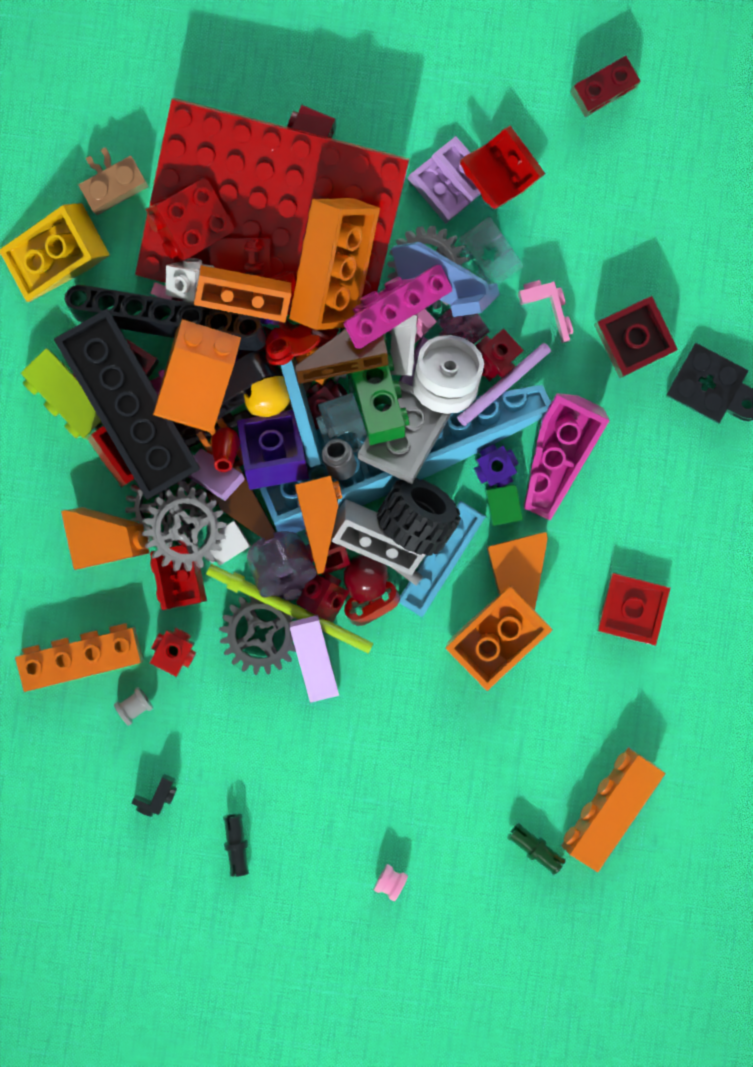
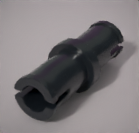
(236, 845)

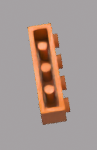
(79, 658)
(612, 809)

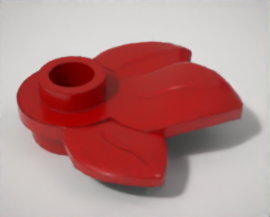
(284, 346)

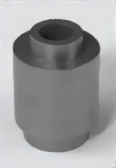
(339, 459)

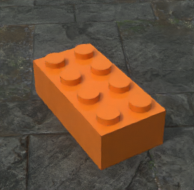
(333, 262)

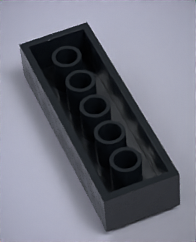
(126, 403)

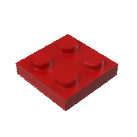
(633, 609)

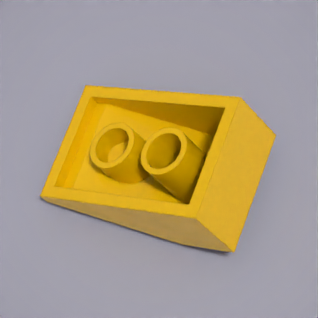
(54, 251)

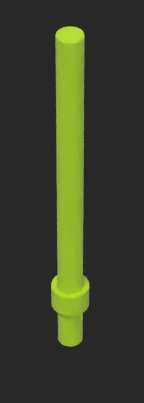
(236, 582)

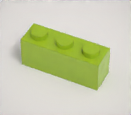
(63, 394)

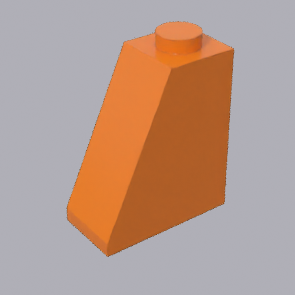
(101, 538)
(519, 565)

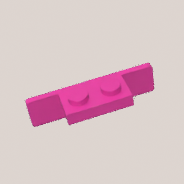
(395, 304)

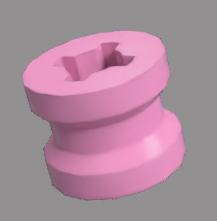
(390, 882)

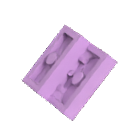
(444, 182)

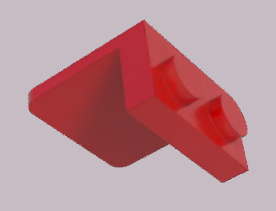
(502, 168)
(189, 220)

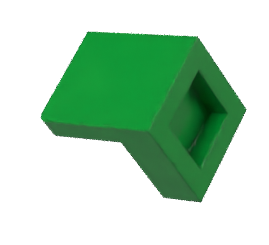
(503, 505)

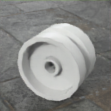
(448, 374)

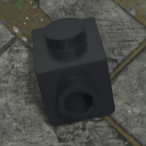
(163, 794)

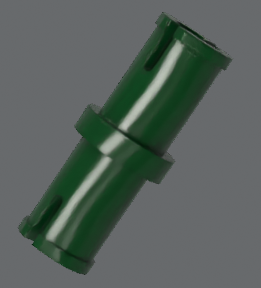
(536, 849)

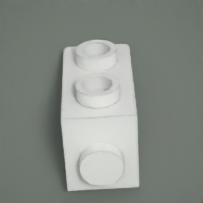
(403, 347)

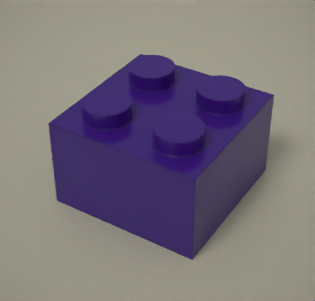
(272, 450)

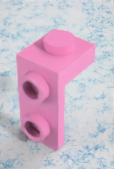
(535, 291)

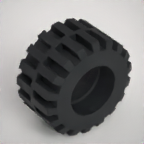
(418, 516)

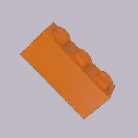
(242, 293)

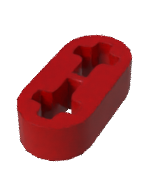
(372, 609)

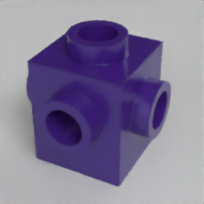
(486, 474)

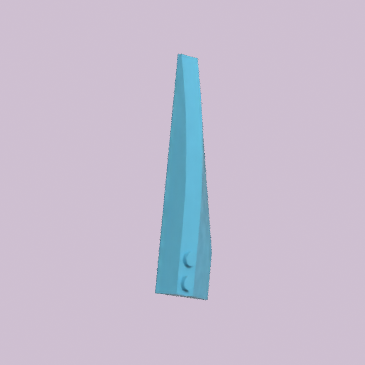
(455, 443)

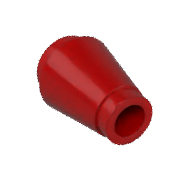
(225, 446)

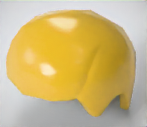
(268, 397)

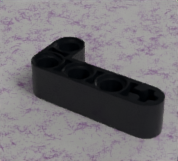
(245, 372)

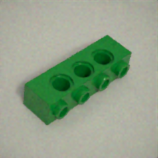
(380, 425)

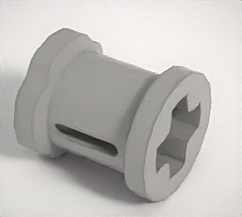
(133, 706)

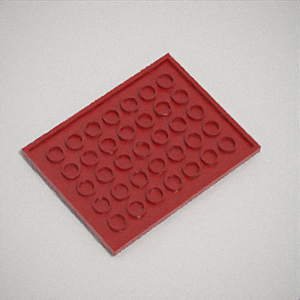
(268, 183)

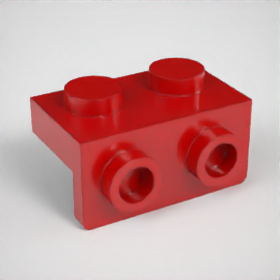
(179, 586)

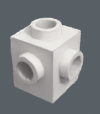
(182, 279)

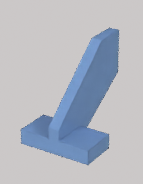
(469, 292)

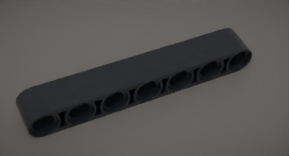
(156, 308)

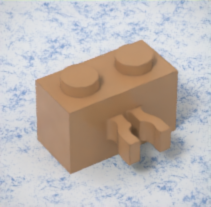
(112, 184)

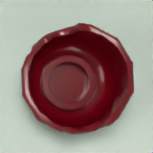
(365, 578)

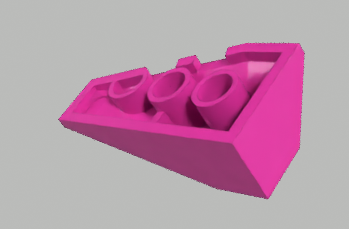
(563, 445)

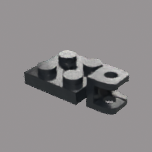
(714, 402)

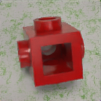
(164, 659)

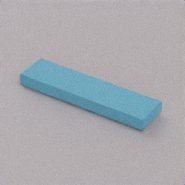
(302, 414)
(438, 566)

